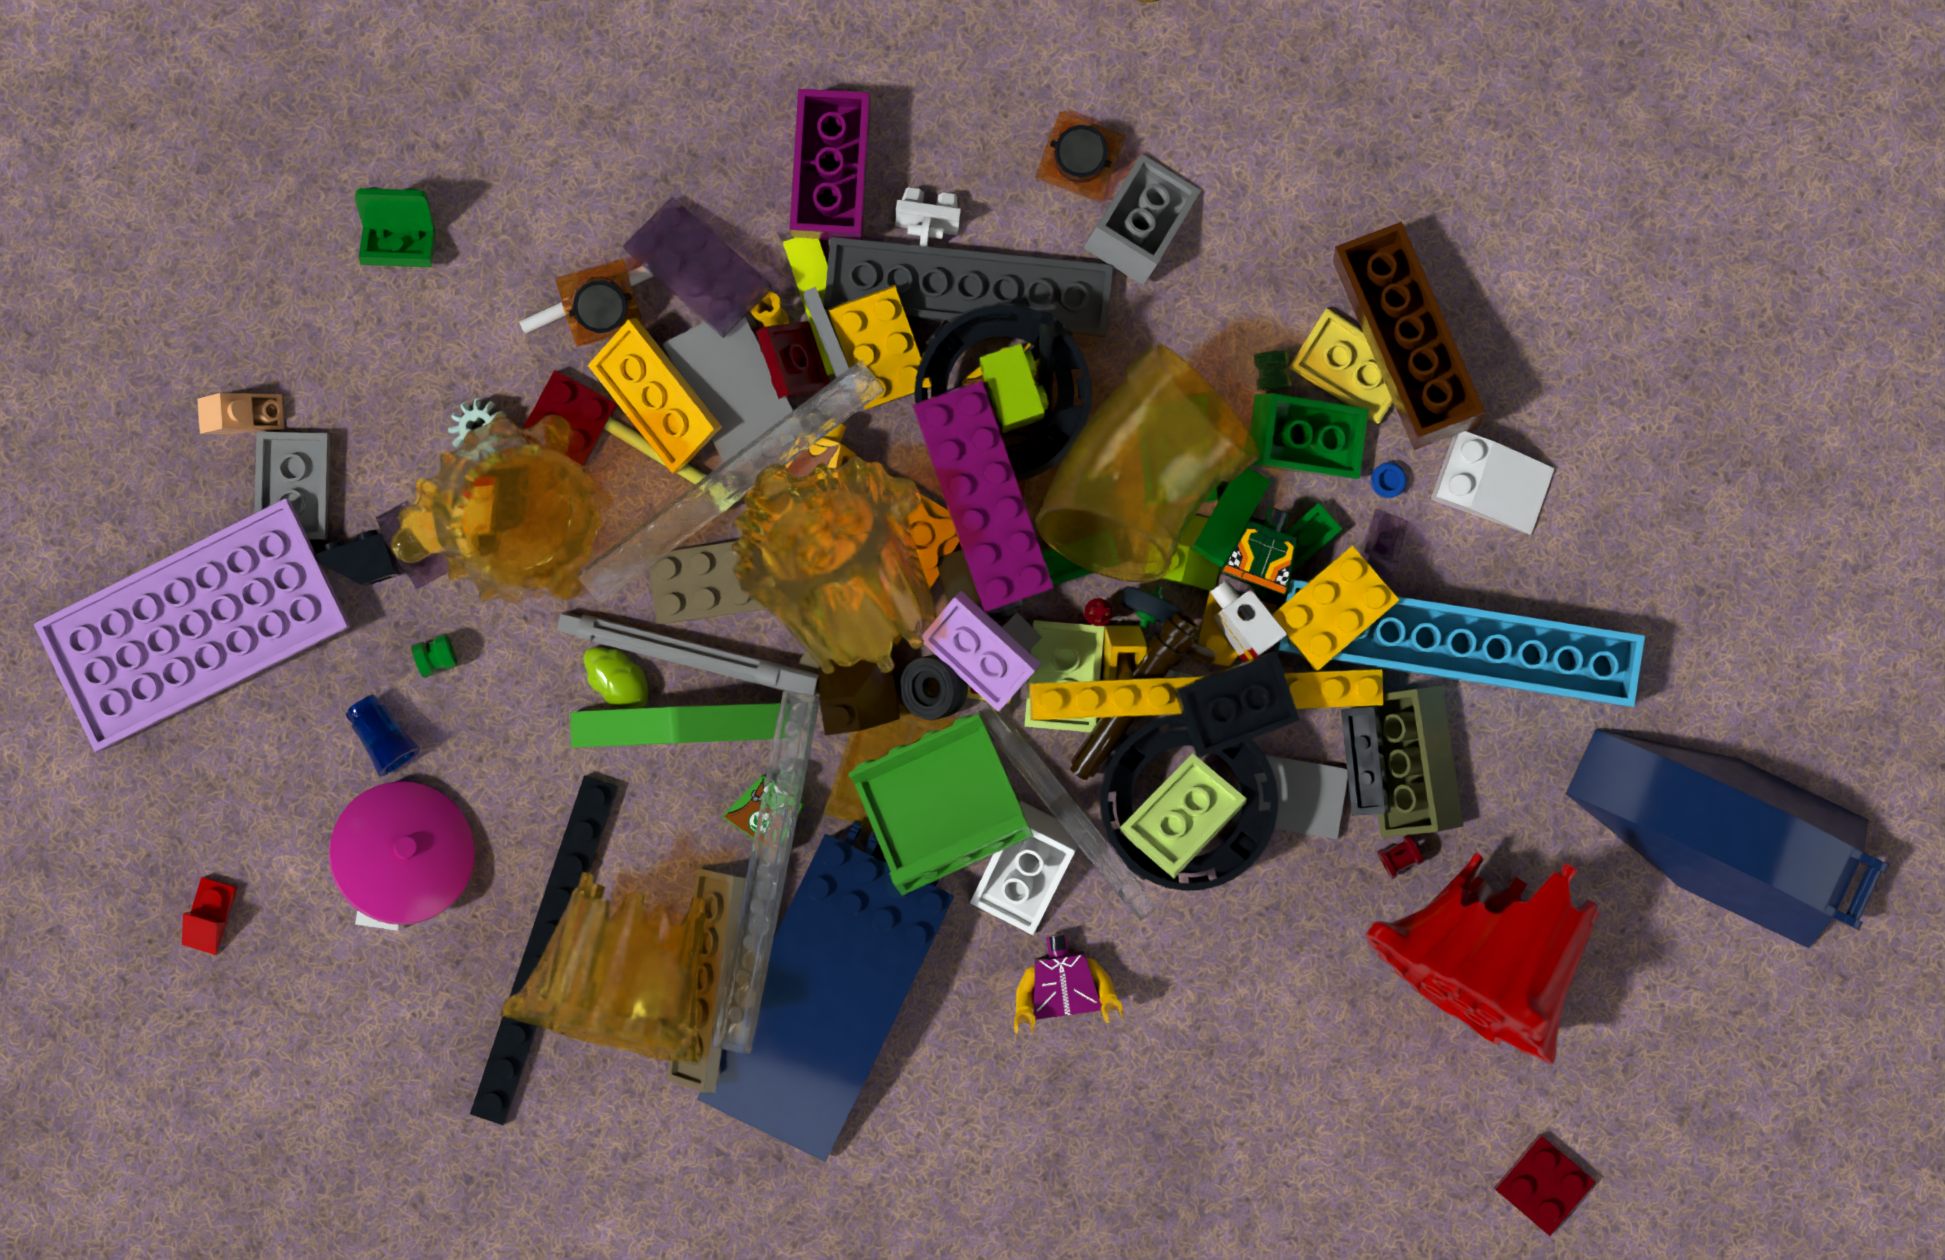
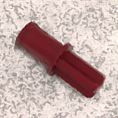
(1098, 612)

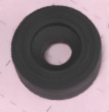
(916, 692)

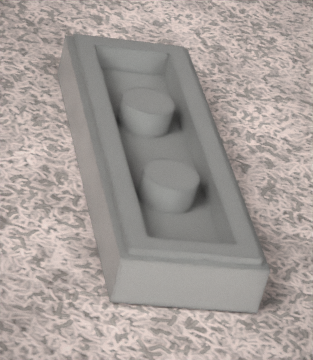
(825, 331)

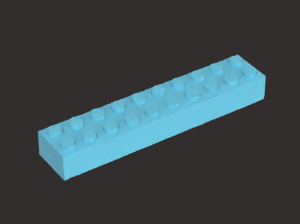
(1496, 650)

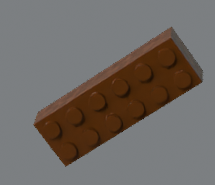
(1408, 336)

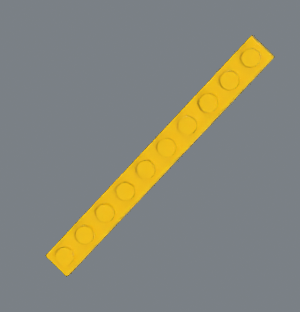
(1158, 697)

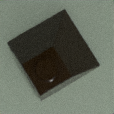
(857, 697)

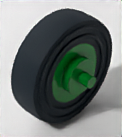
(1148, 605)

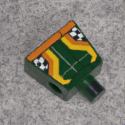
(1263, 554)

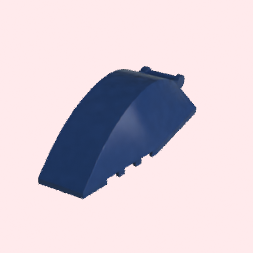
(1730, 832)

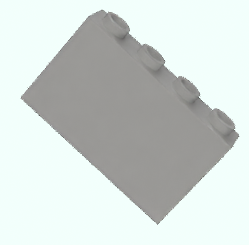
(730, 381)

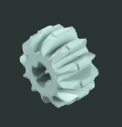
(473, 416)

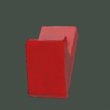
(208, 916)

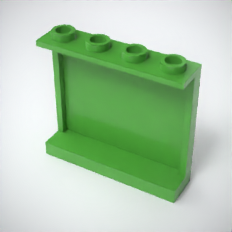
(940, 803)

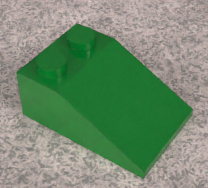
(1308, 435)

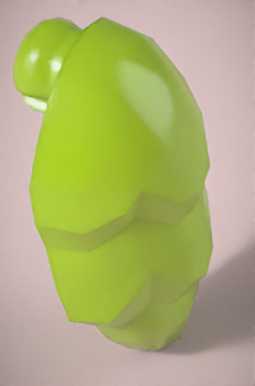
(616, 678)

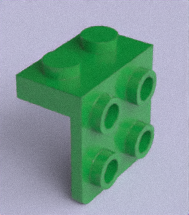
(395, 227)

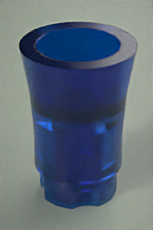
(381, 735)

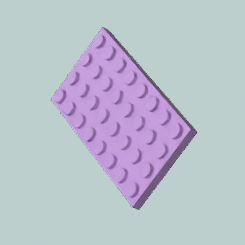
(192, 625)

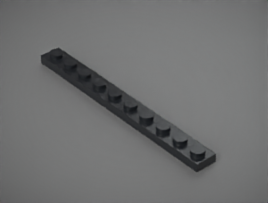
(573, 858)

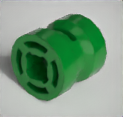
(434, 655)

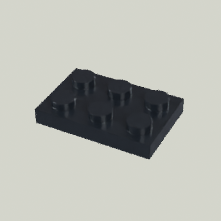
(1236, 704)

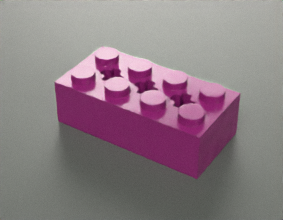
(813, 148)

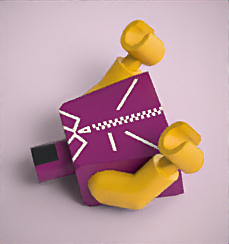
(1063, 986)

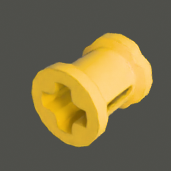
(769, 311)

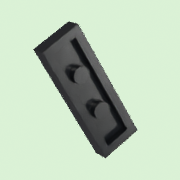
(1365, 760)

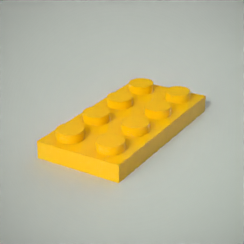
(654, 395)

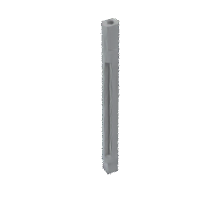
(689, 653)

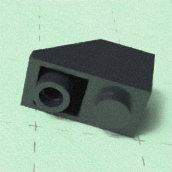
(363, 560)

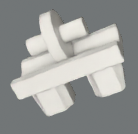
(927, 219)

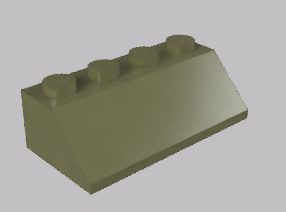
(1418, 764)

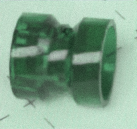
(1272, 370)

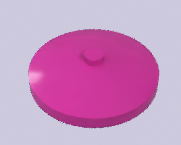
(401, 853)

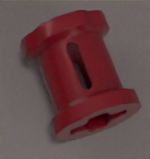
(1400, 856)

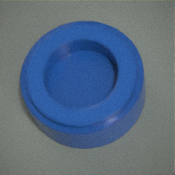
(1388, 480)

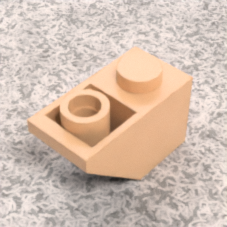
(240, 413)

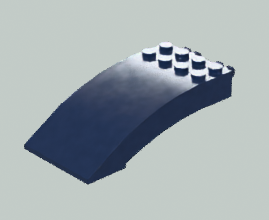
(829, 996)

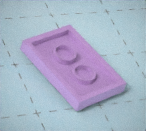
(980, 651)

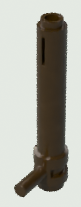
(1164, 652)

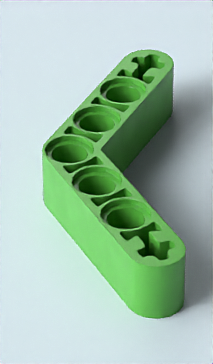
(673, 725)

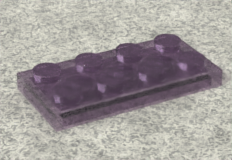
(697, 267)

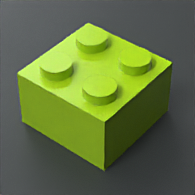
(1012, 387)

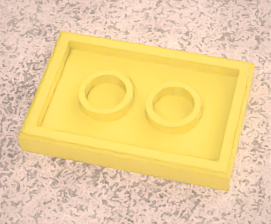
(1343, 366)

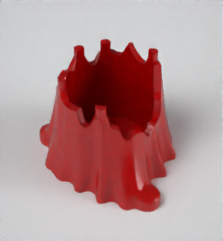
(1492, 957)

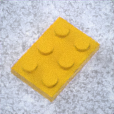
(881, 336)
(1334, 608)

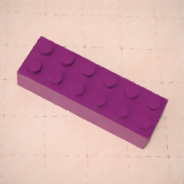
(982, 495)

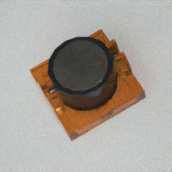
(1080, 155)
(599, 302)

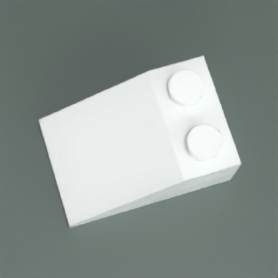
(1492, 482)
(1026, 875)

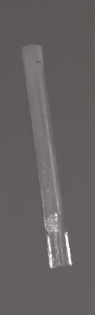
(1067, 812)

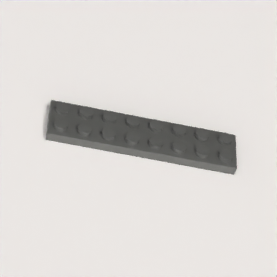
(951, 281)

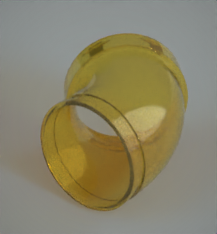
(1143, 469)

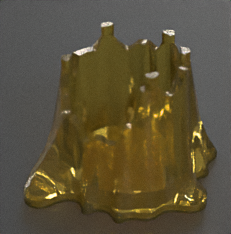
(507, 512)
(835, 560)
(620, 978)

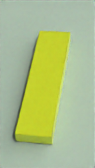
(810, 271)

